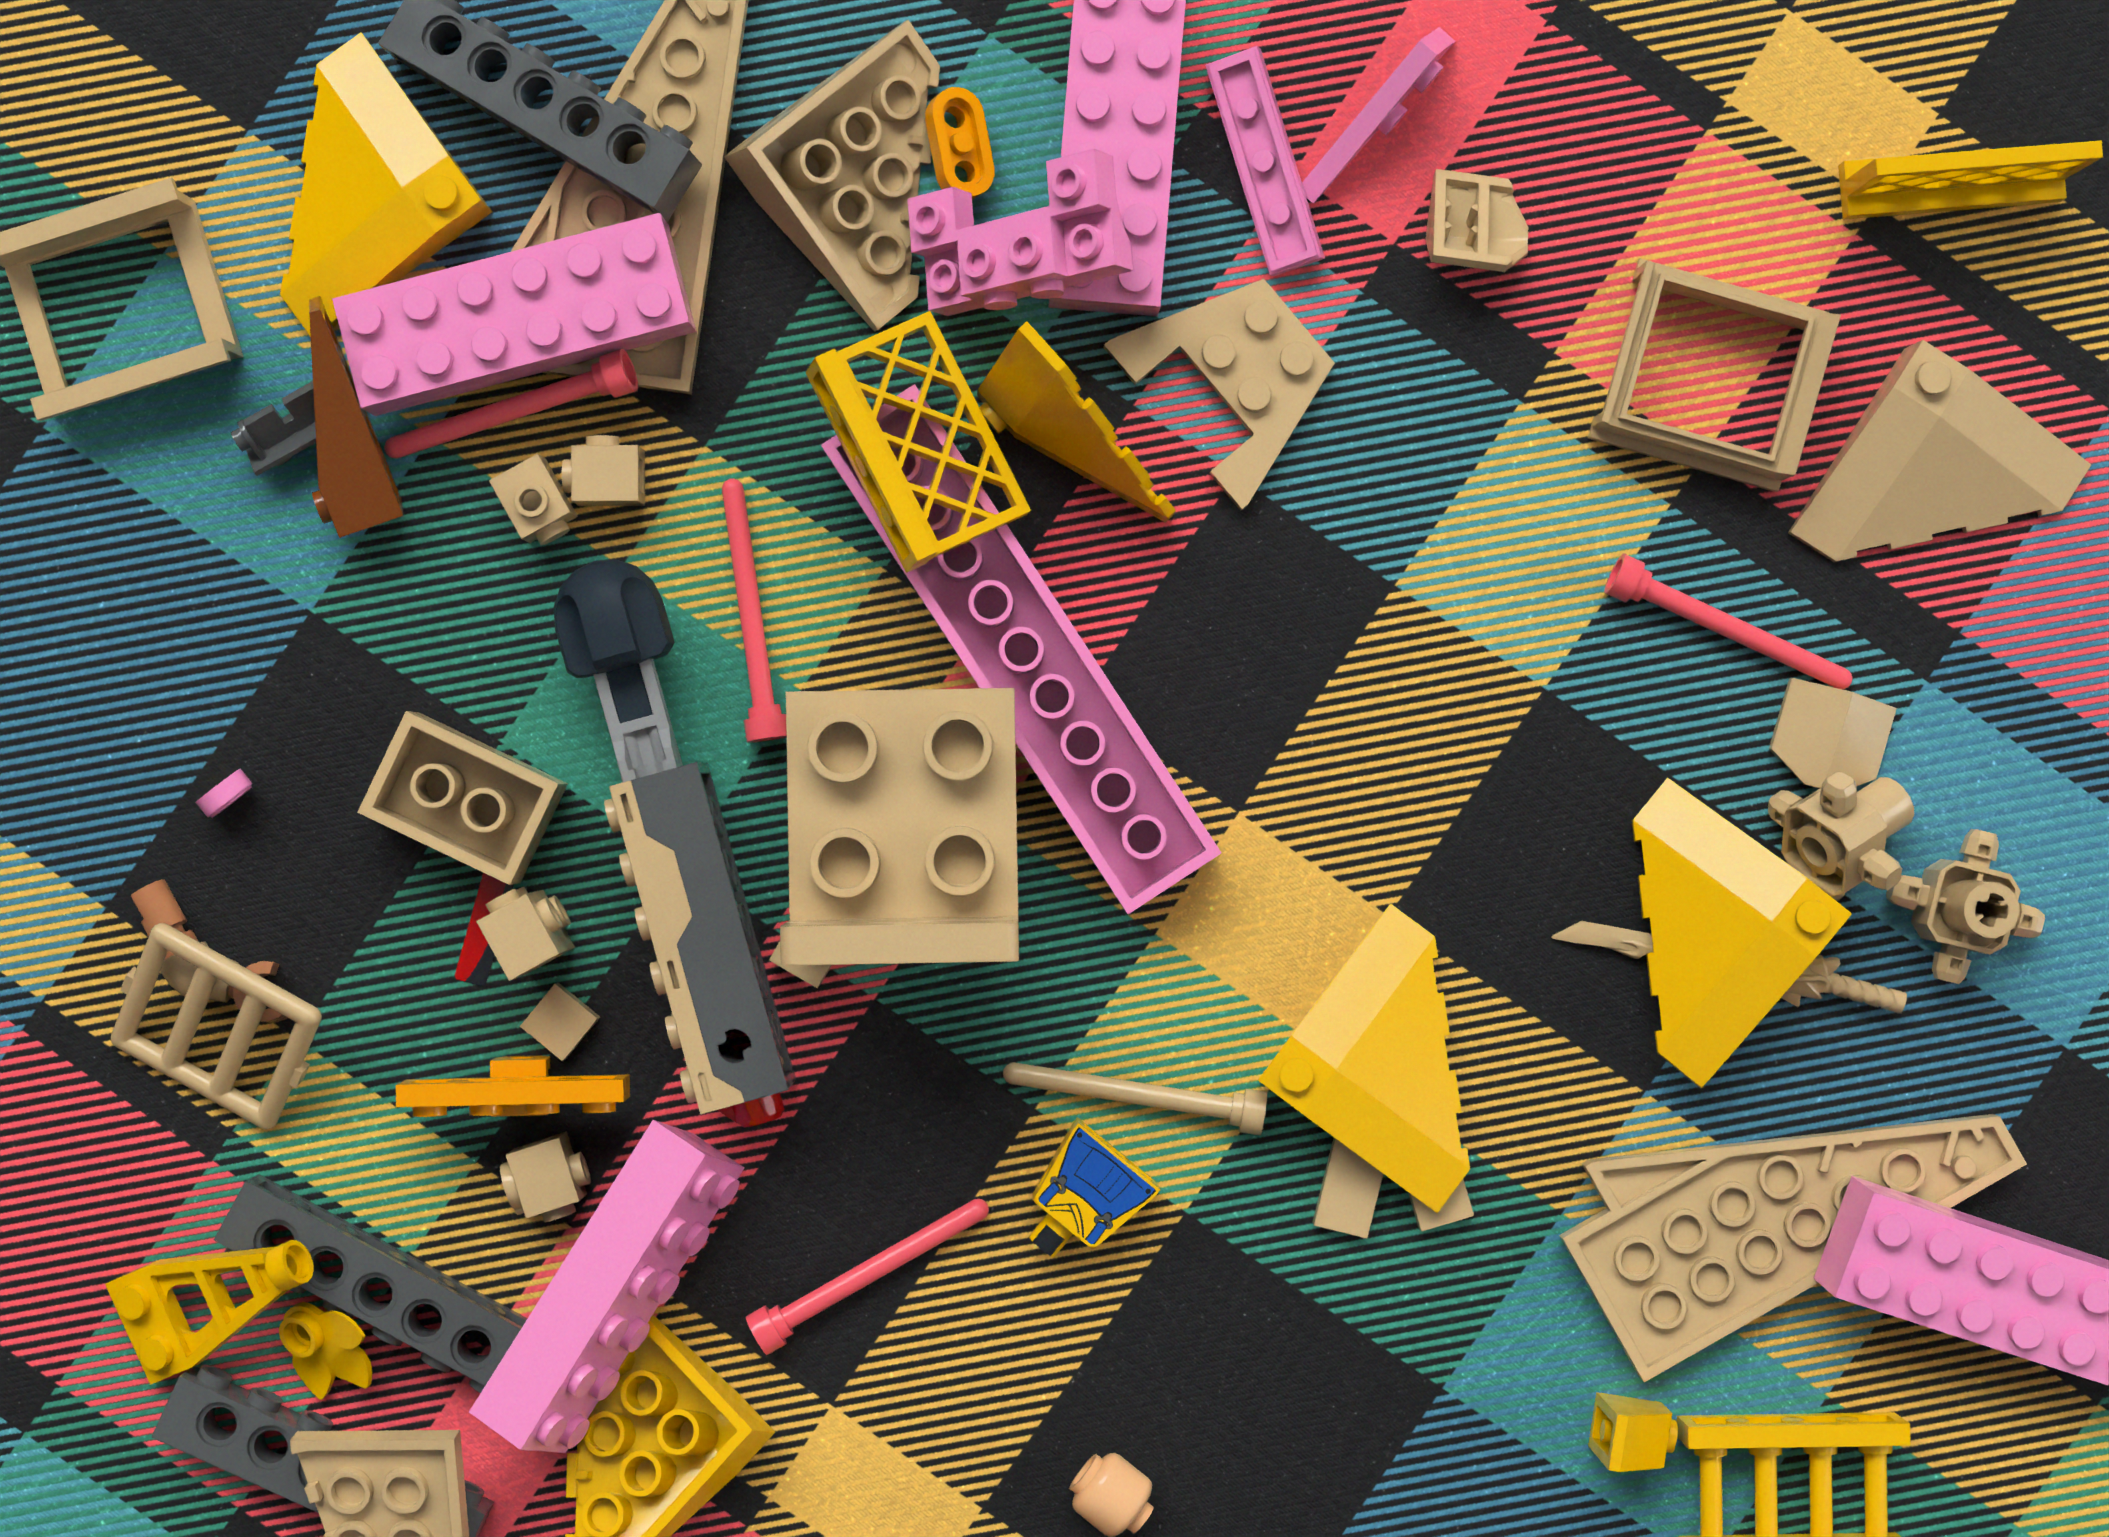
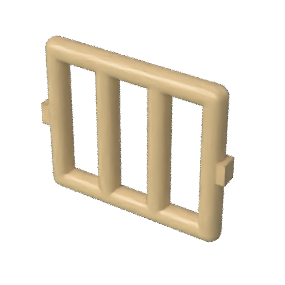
(259, 994)

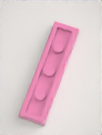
(1265, 161)

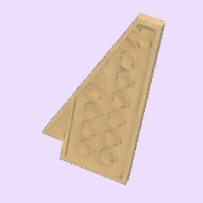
(683, 79)
(1738, 1228)

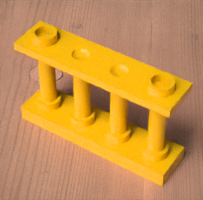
(1819, 1437)

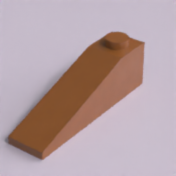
(352, 469)

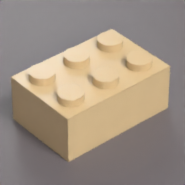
(462, 797)

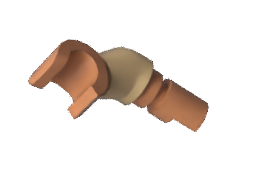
(160, 906)

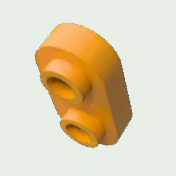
(960, 146)

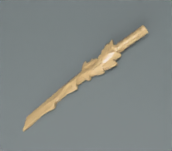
(1812, 982)

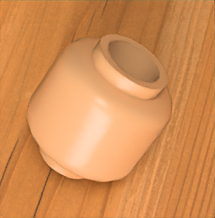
(1112, 1494)

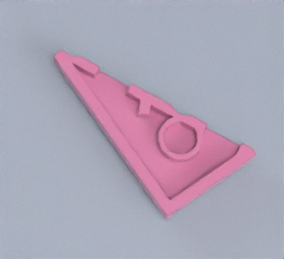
(1382, 110)

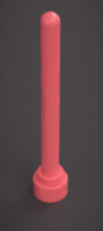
(611, 375)
(1633, 582)
(765, 716)
(775, 1324)

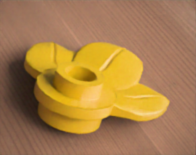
(325, 1348)

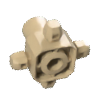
(1842, 833)
(1966, 906)

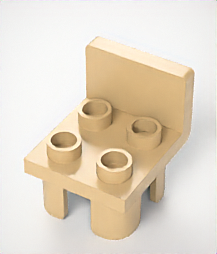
(901, 827)

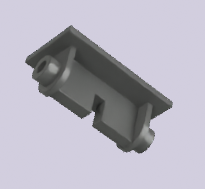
(276, 439)

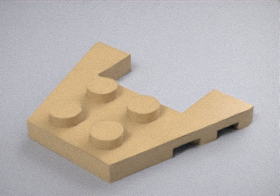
(1252, 358)

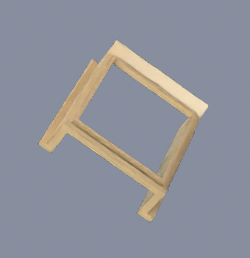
(94, 225)
(1695, 450)

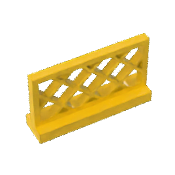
(1961, 179)
(874, 460)

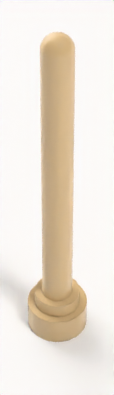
(1242, 1109)

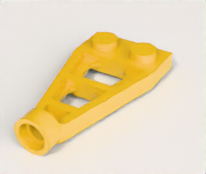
(158, 1323)

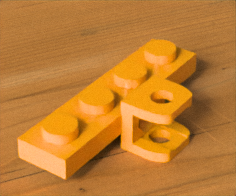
(514, 1089)

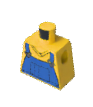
(1088, 1191)

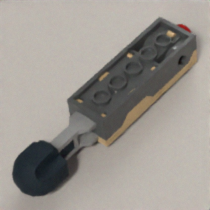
(677, 851)

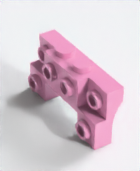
(1024, 253)

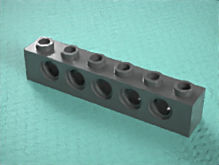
(654, 182)
(364, 1256)
(191, 1427)

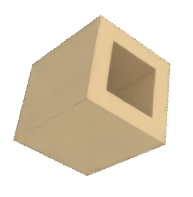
(605, 473)
(534, 500)

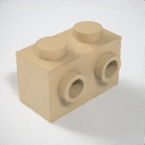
(525, 930)

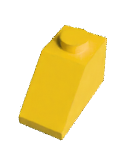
(1631, 1433)

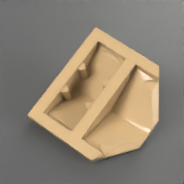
(1475, 222)
(1830, 732)

